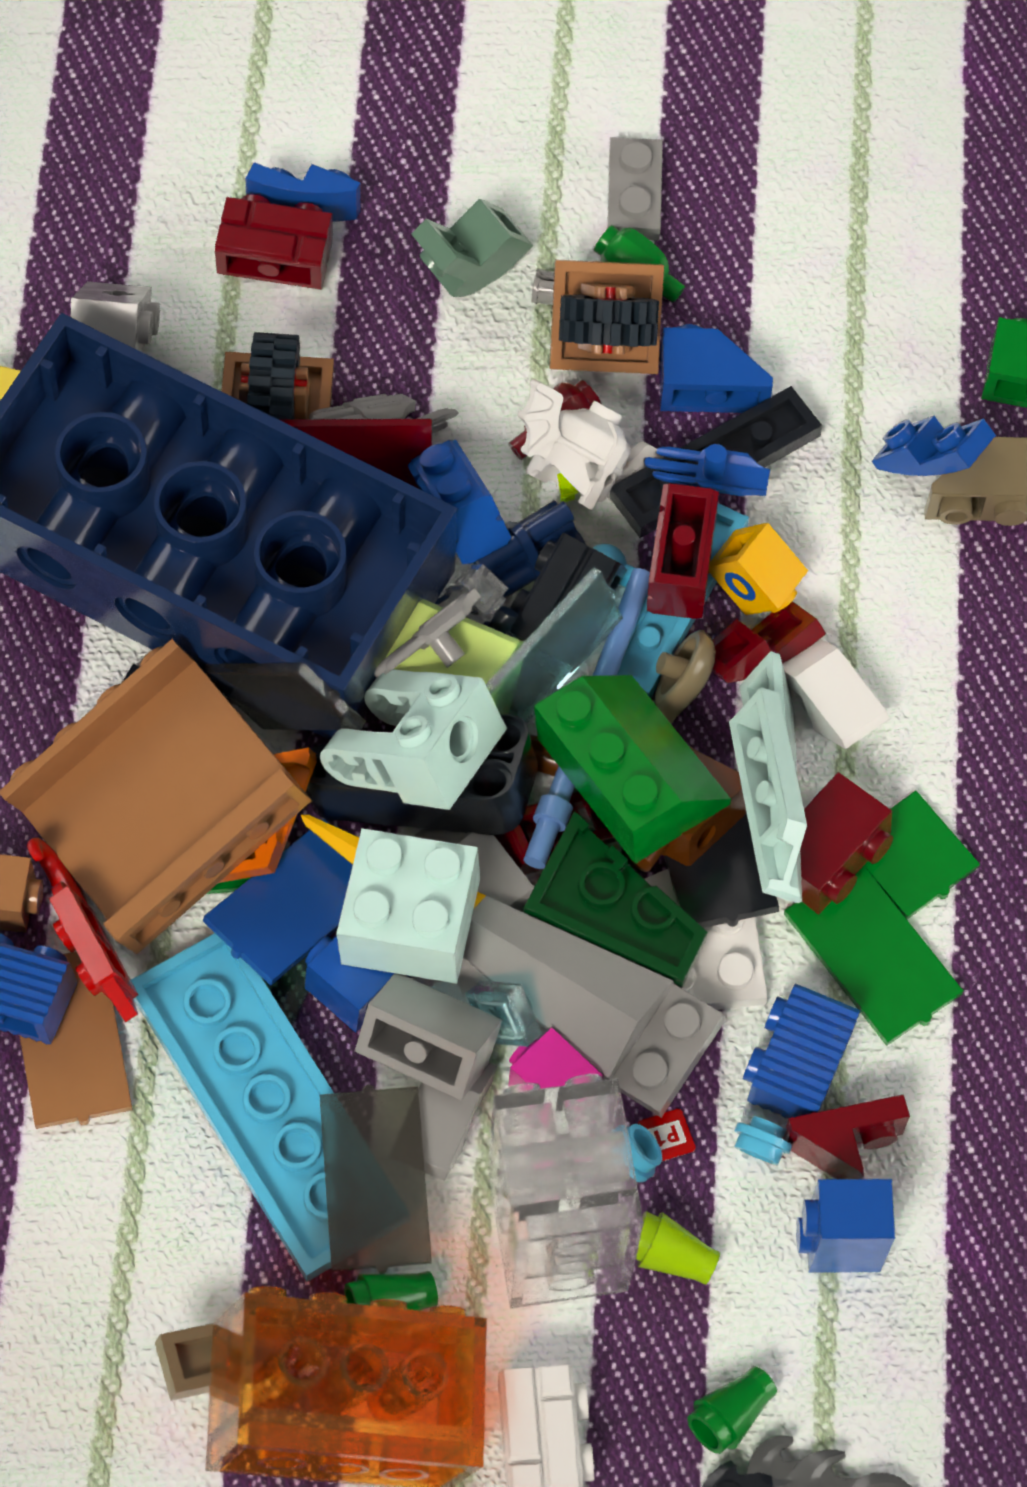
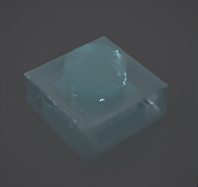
(509, 1004)

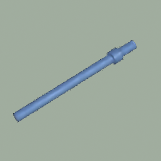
(554, 808)

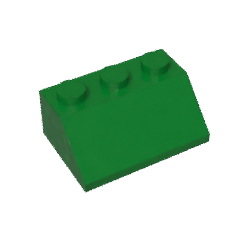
(627, 761)

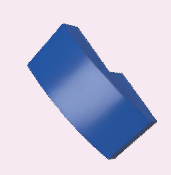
(327, 189)
(930, 449)

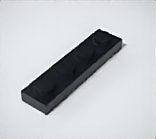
(763, 432)

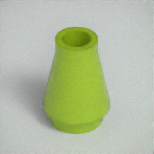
(674, 1250)

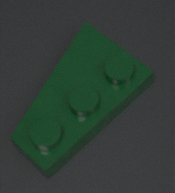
(608, 904)

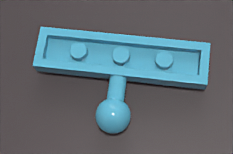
(662, 632)

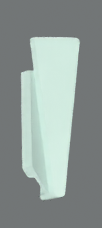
(768, 776)

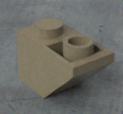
(987, 490)

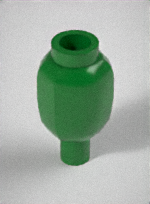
(633, 247)

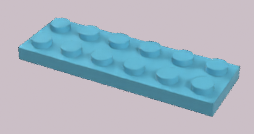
(249, 1083)

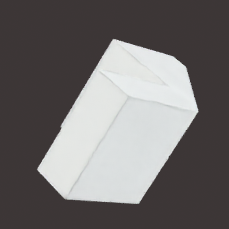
(834, 694)

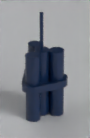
(516, 560)

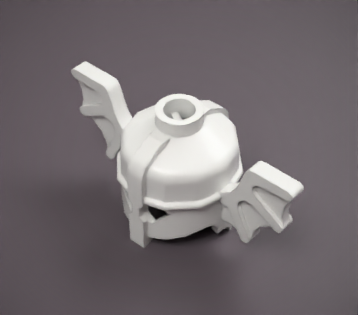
(579, 445)

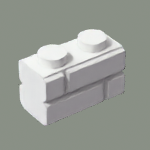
(541, 1427)

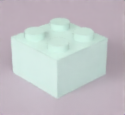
(408, 905)

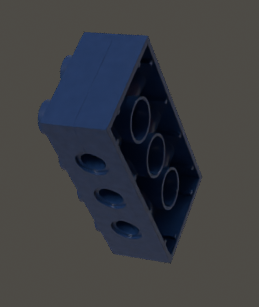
(130, 460)

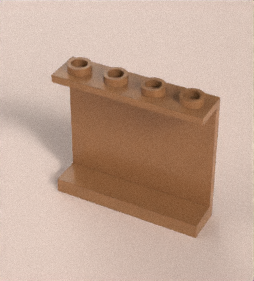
(155, 795)

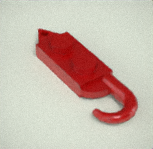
(83, 933)

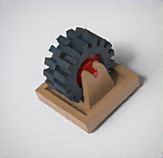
(606, 316)
(278, 378)

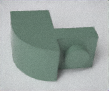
(473, 250)

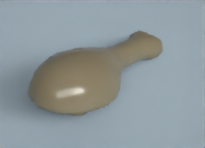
(684, 673)

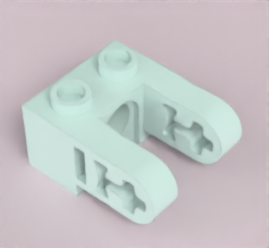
(438, 743)

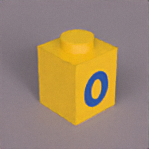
(757, 570)

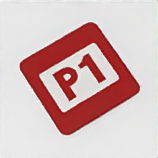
(670, 1133)

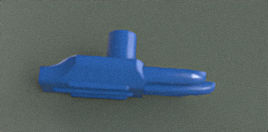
(716, 469)

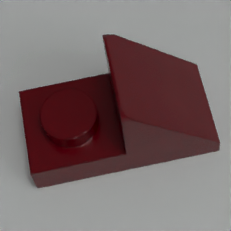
(831, 1136)

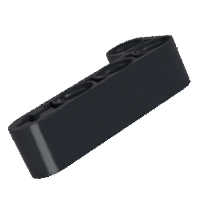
(488, 805)

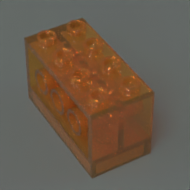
(346, 1391)

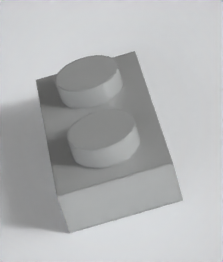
(635, 185)

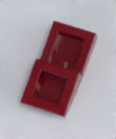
(783, 632)

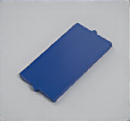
(284, 914)

